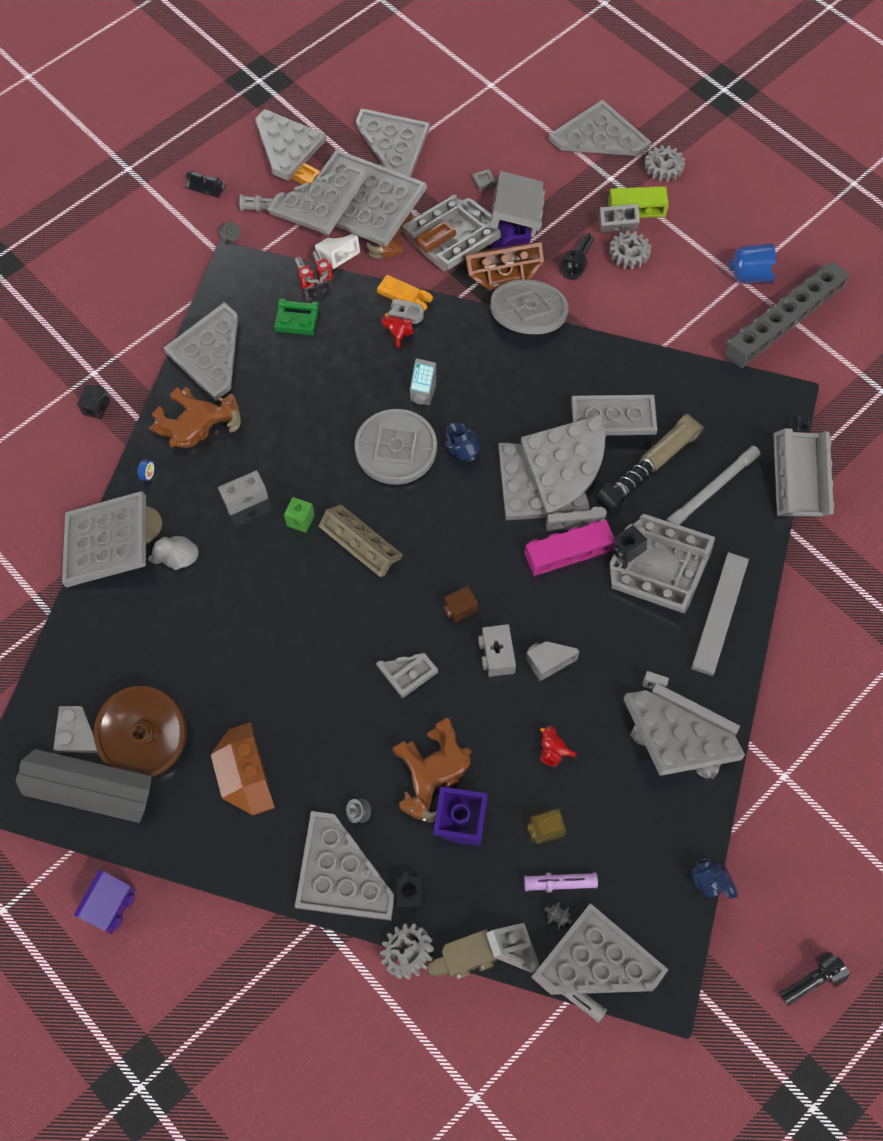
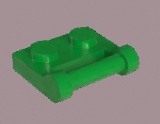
(296, 322)

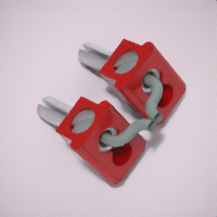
(306, 275)

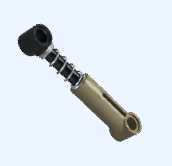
(685, 431)

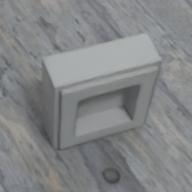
(484, 180)
(651, 679)

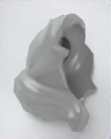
(174, 552)

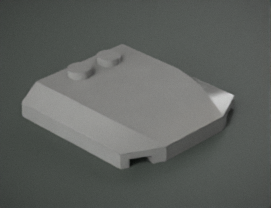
(471, 227)
(669, 566)

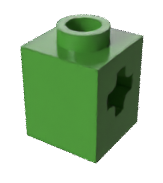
(299, 514)

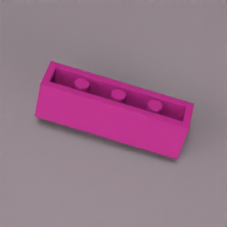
(569, 547)

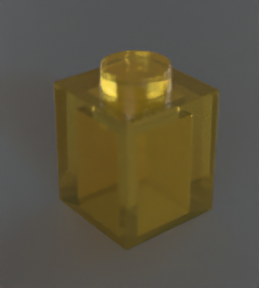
(547, 826)

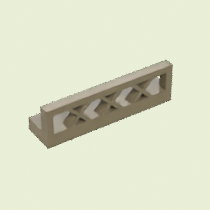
(358, 540)

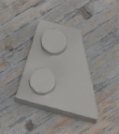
(408, 672)
(73, 731)
(513, 947)

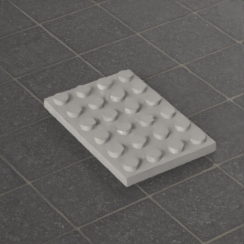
(379, 203)

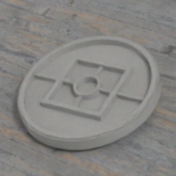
(529, 306)
(395, 446)

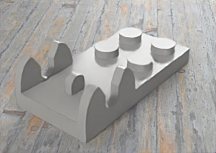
(618, 412)

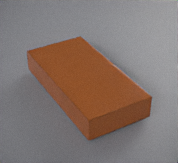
(435, 236)

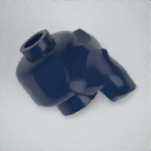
(462, 442)
(713, 879)

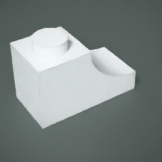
(338, 249)

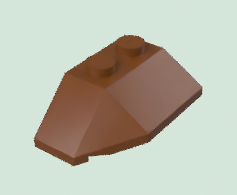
(505, 264)
(241, 771)

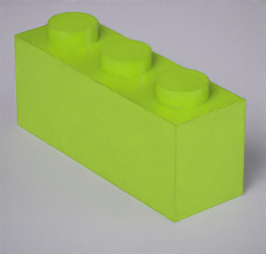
(650, 200)

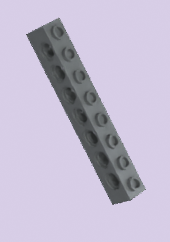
(786, 314)

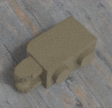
(463, 956)

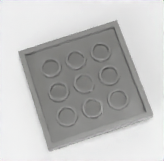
(104, 539)

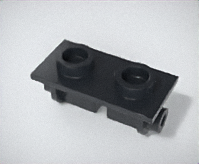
(206, 185)

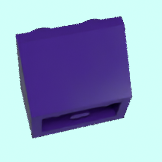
(511, 234)

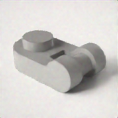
(411, 310)

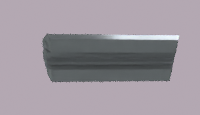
(84, 785)

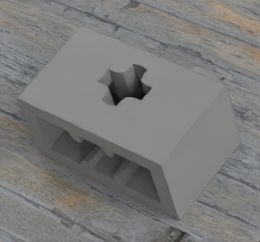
(618, 218)
(243, 492)
(500, 638)

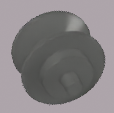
(229, 232)
(358, 810)
(558, 915)

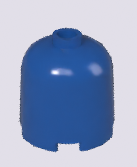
(754, 263)

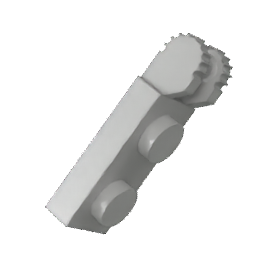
(577, 518)

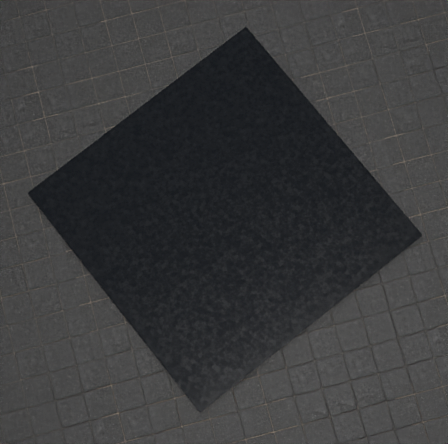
(293, 625)

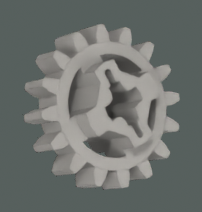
(664, 163)
(630, 249)
(407, 951)

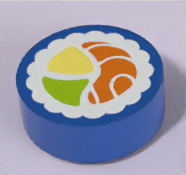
(146, 470)

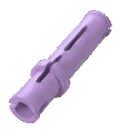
(566, 881)

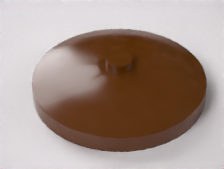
(140, 730)

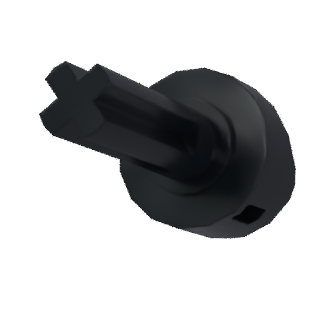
(575, 259)
(829, 969)

